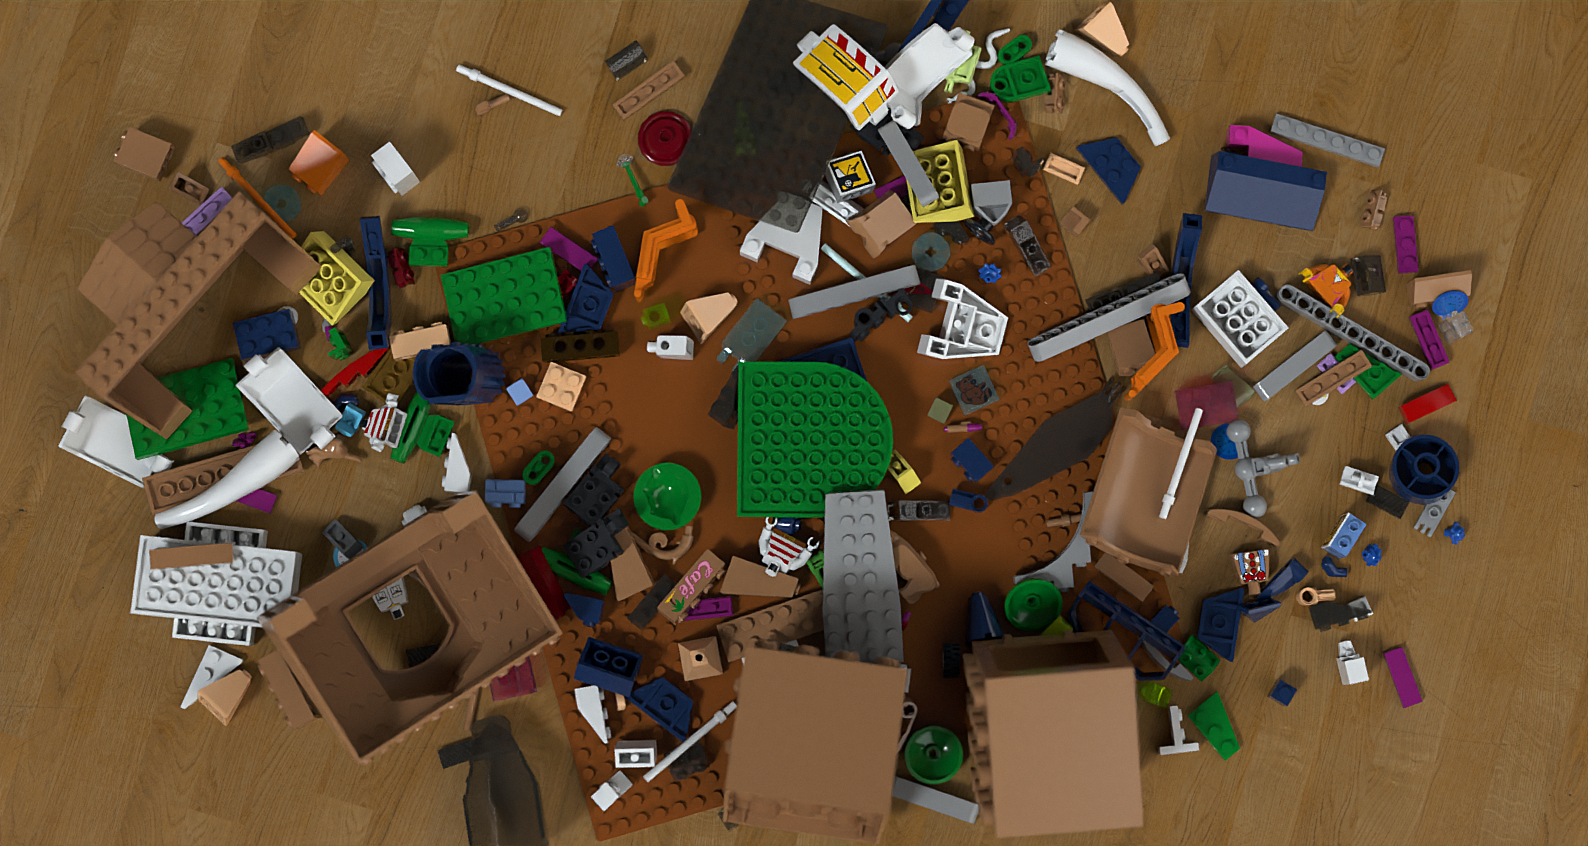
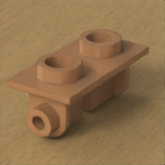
(1056, 100)
(1375, 201)

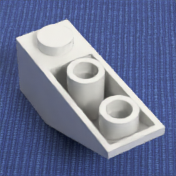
(458, 472)
(590, 705)

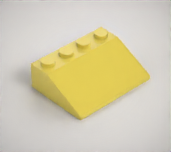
(947, 173)
(337, 283)

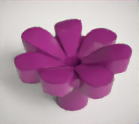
(244, 440)

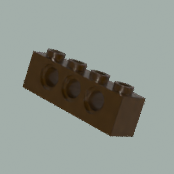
(610, 348)

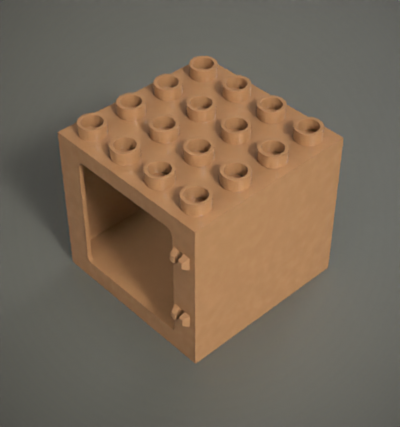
(1053, 733)
(814, 742)

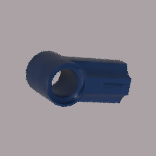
(1262, 289)
(965, 500)

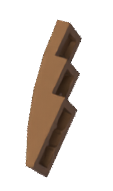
(191, 556)

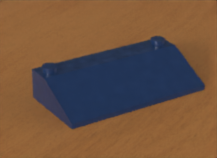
(1264, 190)

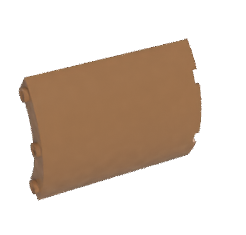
(1131, 490)

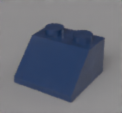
(586, 609)

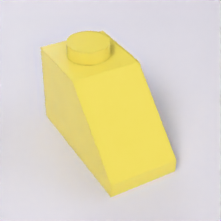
(902, 473)

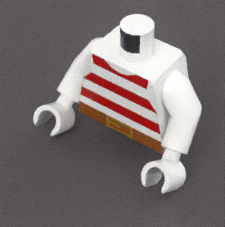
(385, 424)
(782, 551)

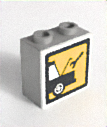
(849, 176)

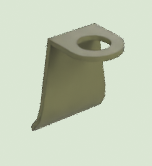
(1242, 390)

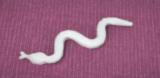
(984, 65)

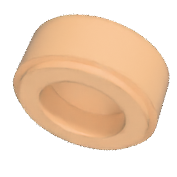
(620, 701)

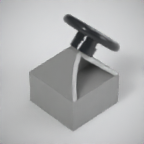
(990, 204)

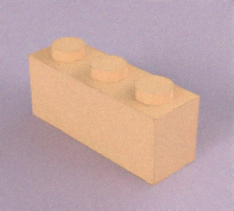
(409, 344)

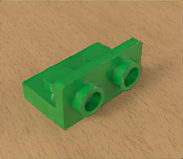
(340, 341)
(1198, 658)

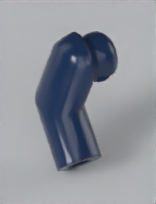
(345, 399)
(1331, 570)

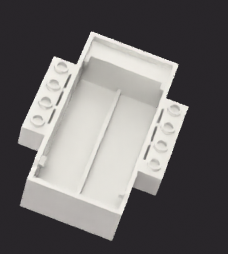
(216, 599)

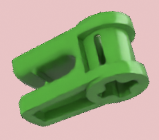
(815, 569)

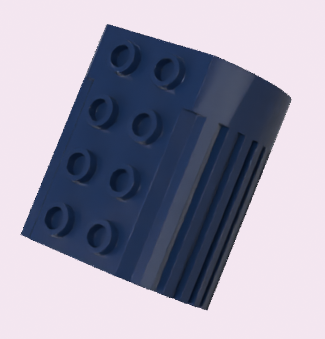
(444, 371)

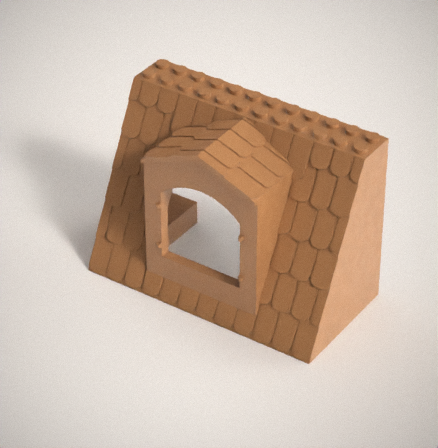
(152, 277)
(476, 586)

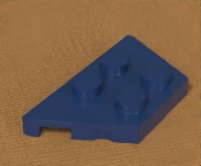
(1112, 165)
(588, 303)
(1220, 622)
(665, 705)

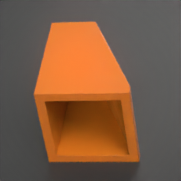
(318, 163)

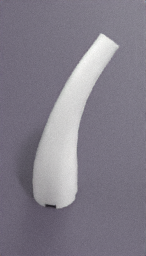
(1088, 63)
(255, 470)

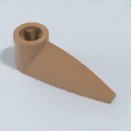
(906, 720)

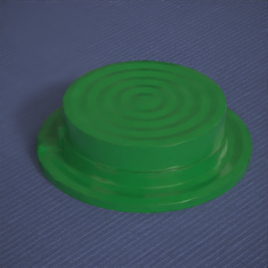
(667, 496)

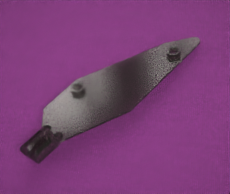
(1059, 443)

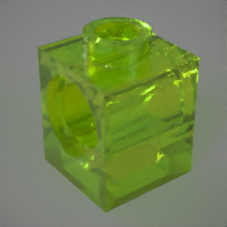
(664, 317)
(1156, 694)

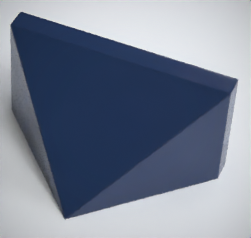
(1258, 609)

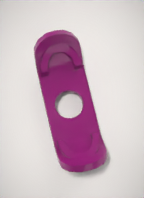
(991, 98)

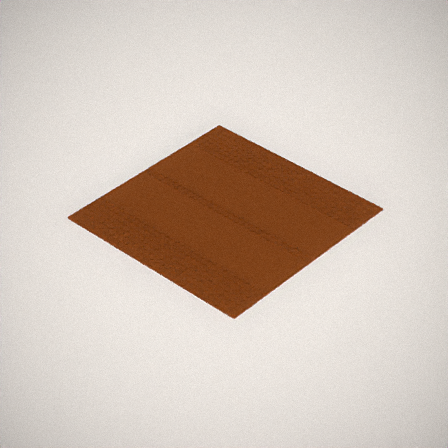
(660, 415)

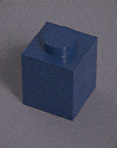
(1165, 618)
(1282, 692)

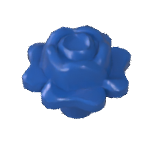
(990, 273)
(1455, 533)
(1372, 555)

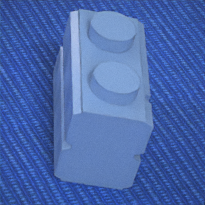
(505, 492)

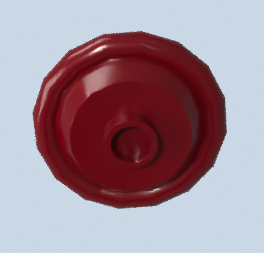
(663, 137)

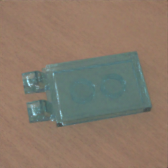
(751, 334)

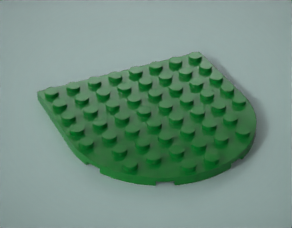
(806, 435)

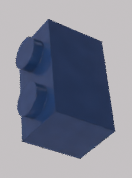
(971, 461)

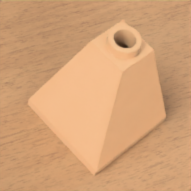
(1104, 30)
(708, 313)
(711, 660)
(225, 694)

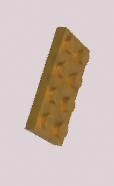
(391, 376)

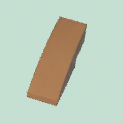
(1124, 577)

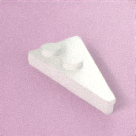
(213, 667)

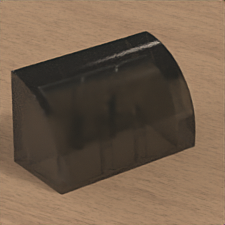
(626, 60)
(1368, 275)

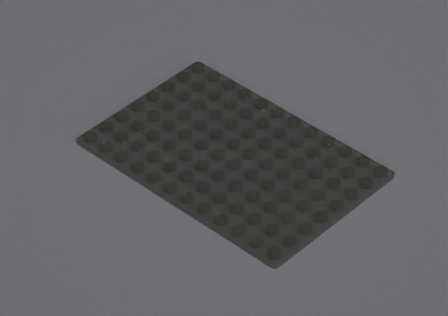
(764, 122)

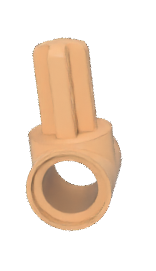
(1316, 596)

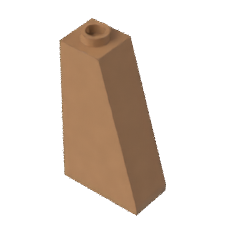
(629, 569)
(752, 580)

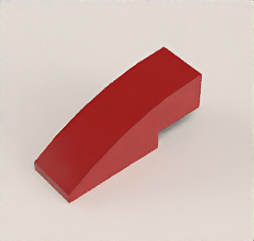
(1427, 404)

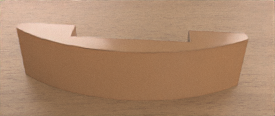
(1265, 535)

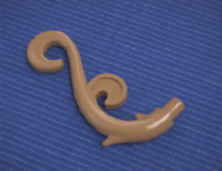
(675, 554)

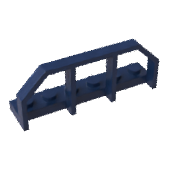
(944, 18)
(1133, 622)

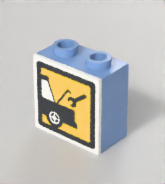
(1343, 535)

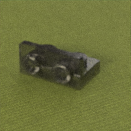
(1022, 160)
(689, 762)

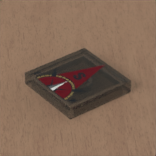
(921, 294)

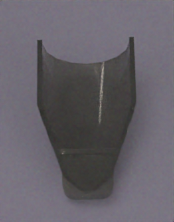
(502, 793)

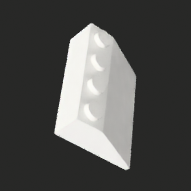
(1239, 319)

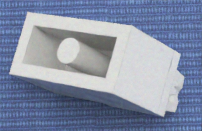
(1350, 665)

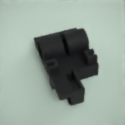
(871, 135)
(876, 318)
(597, 493)
(597, 544)

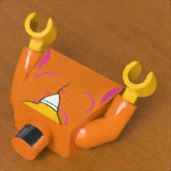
(1329, 285)

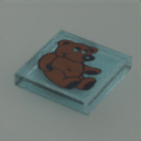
(974, 390)

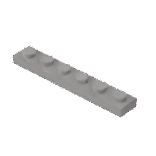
(1327, 140)

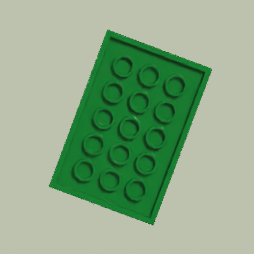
(504, 297)
(215, 407)

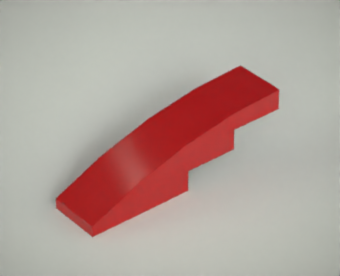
(362, 366)

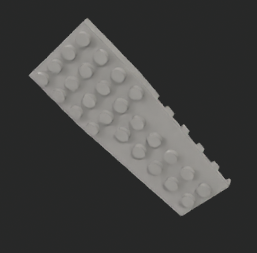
(860, 578)

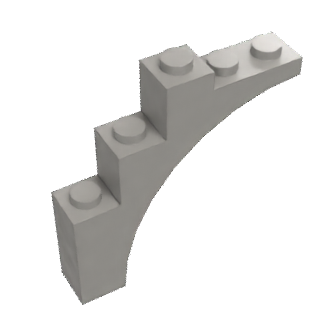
(1060, 569)

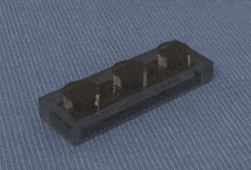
(648, 606)

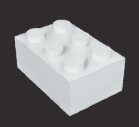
(394, 169)

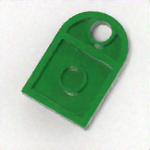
(1021, 80)

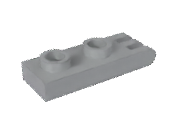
(1433, 513)

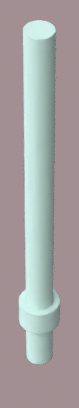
(855, 273)

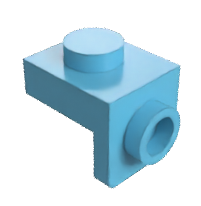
(350, 421)

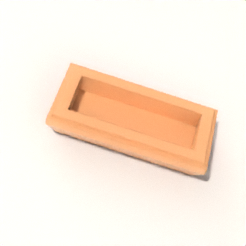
(1064, 168)

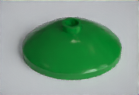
(1035, 613)
(940, 766)

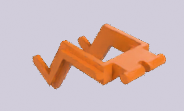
(658, 239)
(1163, 343)

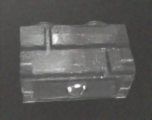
(1455, 326)

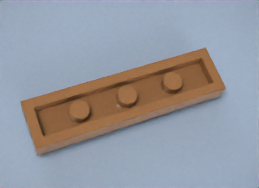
(648, 90)
(1333, 378)

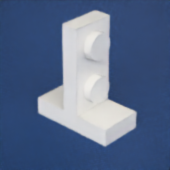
(1177, 734)
(611, 790)

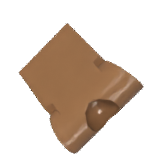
(881, 222)

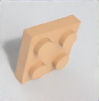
(561, 386)

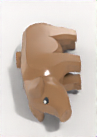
(911, 567)

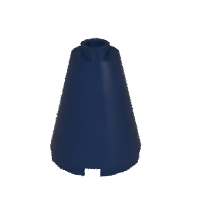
(981, 620)

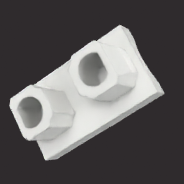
(1358, 480)

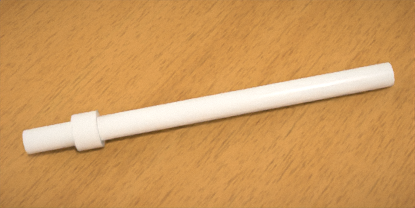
(476, 75)
(1169, 498)
(719, 717)

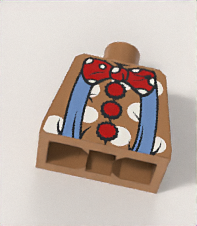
(1251, 569)

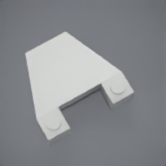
(800, 245)
(969, 325)

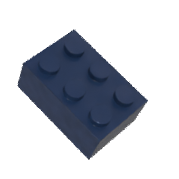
(613, 259)
(266, 333)
(608, 666)

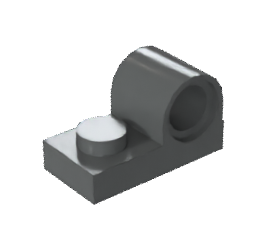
(342, 539)

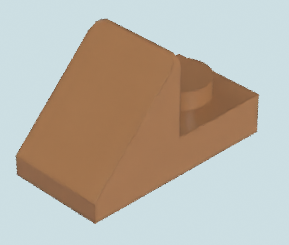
(188, 188)
(1152, 261)

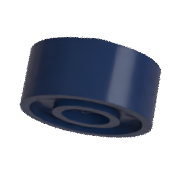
(1413, 484)

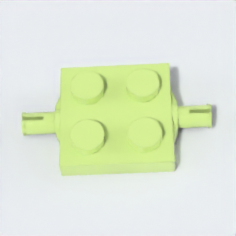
(965, 71)

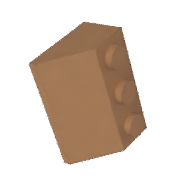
(1427, 289)

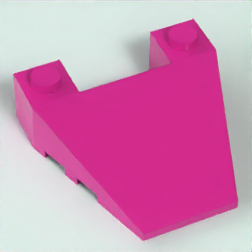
(1262, 145)

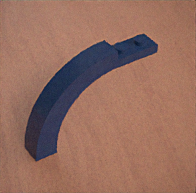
(1183, 262)
(379, 293)

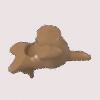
(334, 449)

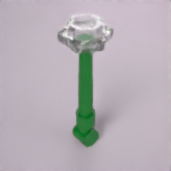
(625, 161)

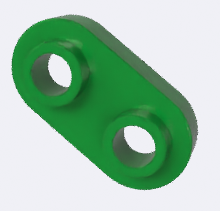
(1013, 49)
(538, 467)

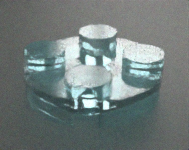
(287, 194)
(922, 259)

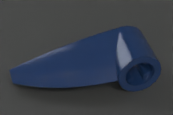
(1285, 578)

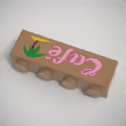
(692, 587)

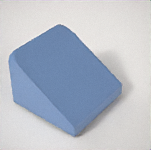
(519, 392)

